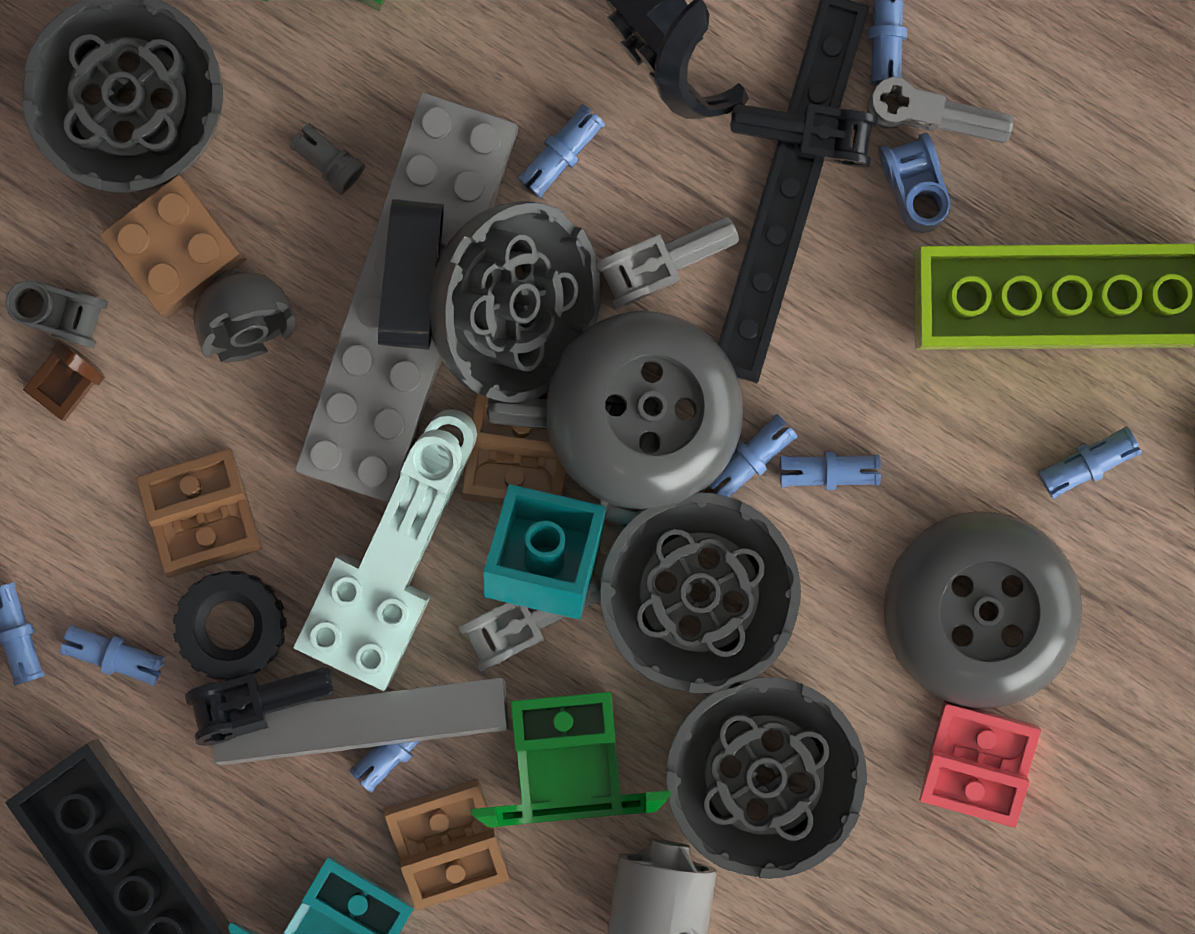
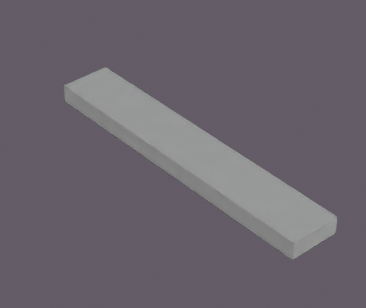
(373, 721)

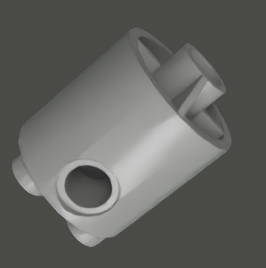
(661, 892)

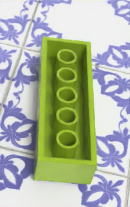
(1054, 296)

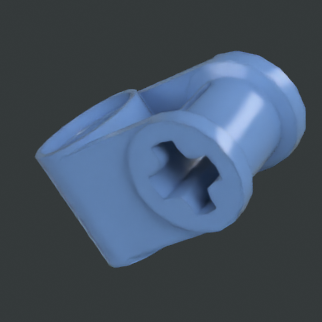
(916, 179)

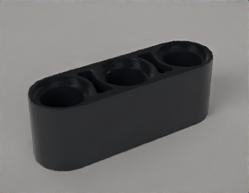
(408, 271)

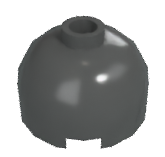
(240, 315)

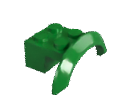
(567, 764)

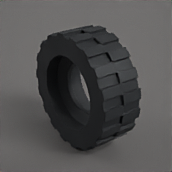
(192, 617)

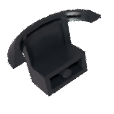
(664, 39)

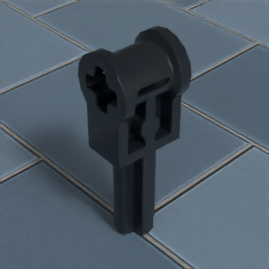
(821, 132)
(242, 705)

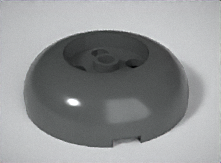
(85, 49)
(507, 329)
(604, 449)
(925, 610)
(729, 644)
(797, 827)

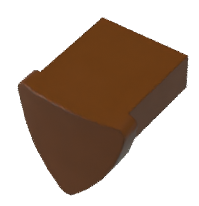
(63, 380)

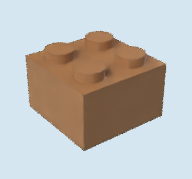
(172, 246)

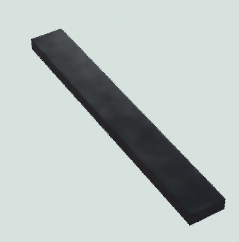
(788, 192)

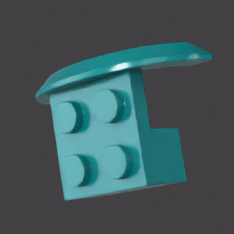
(344, 904)

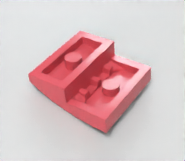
(980, 764)

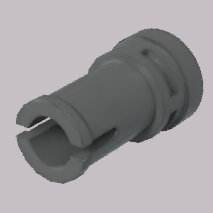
(338, 166)

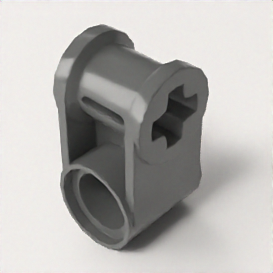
(64, 313)

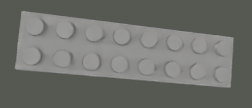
(381, 392)

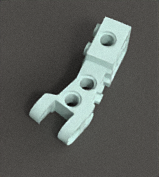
(368, 606)

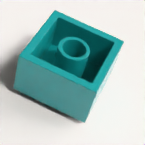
(544, 551)

